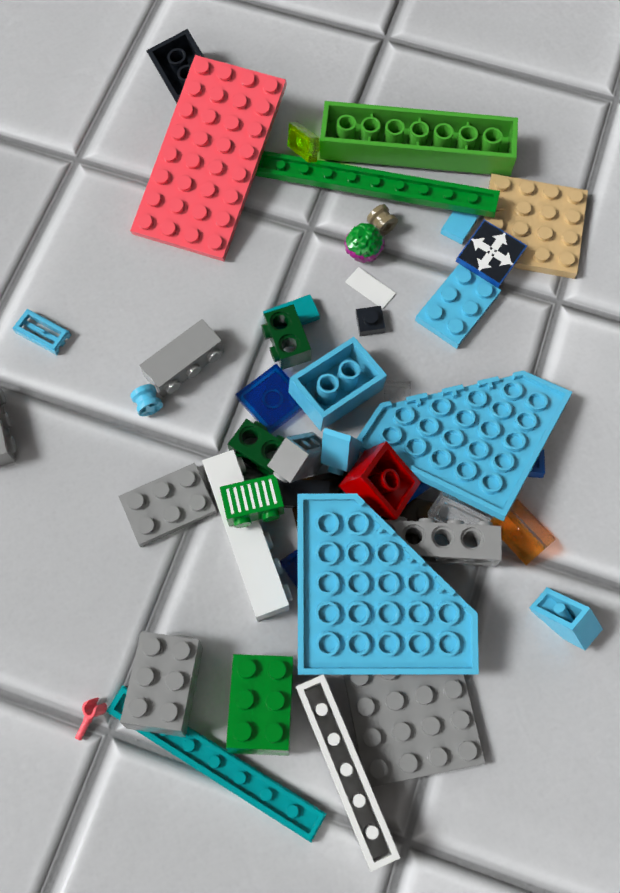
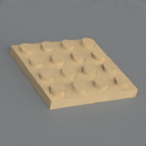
(544, 219)

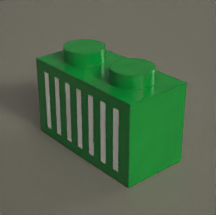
(252, 501)

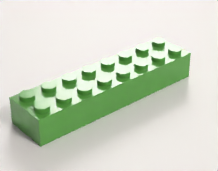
(418, 138)

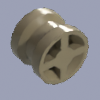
(382, 219)

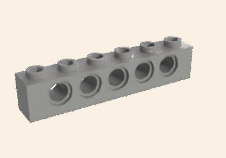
(487, 537)

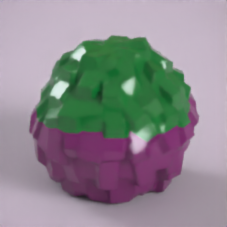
(364, 242)

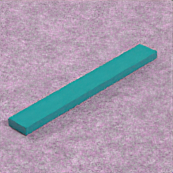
(235, 776)

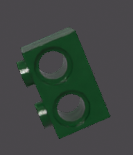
(290, 336)
(255, 454)

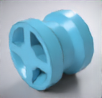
(146, 400)

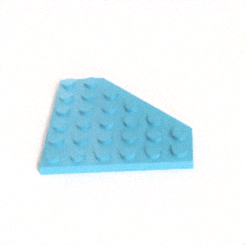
(474, 437)
(373, 599)

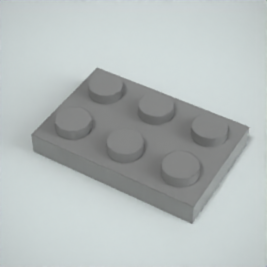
(167, 504)

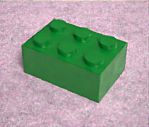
(260, 705)

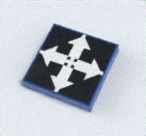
(491, 253)

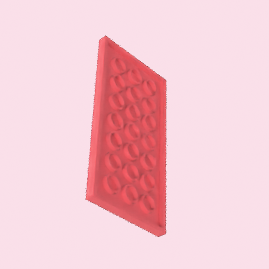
(209, 157)

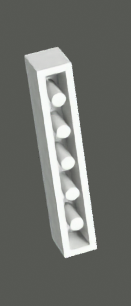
(249, 544)
(347, 773)

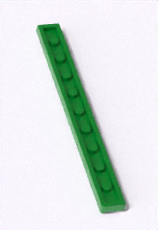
(379, 184)

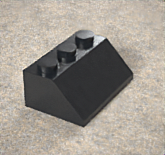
(174, 59)

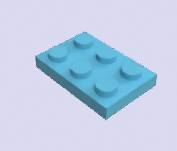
(457, 306)

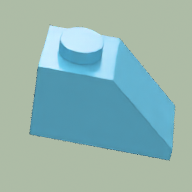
(339, 451)
(567, 618)

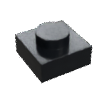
(370, 320)

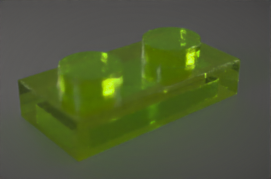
(303, 142)

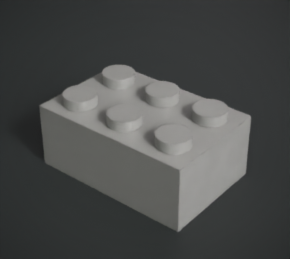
(162, 684)

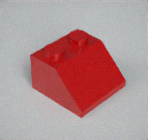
(381, 481)

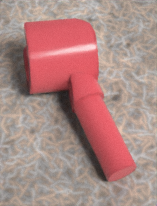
(90, 710)

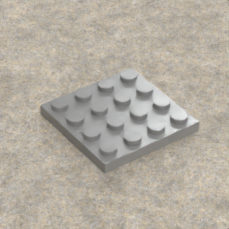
(412, 725)

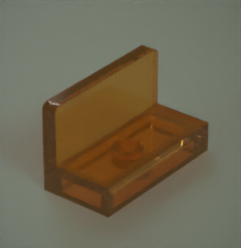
(523, 533)

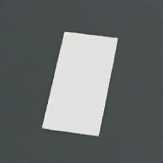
(370, 287)

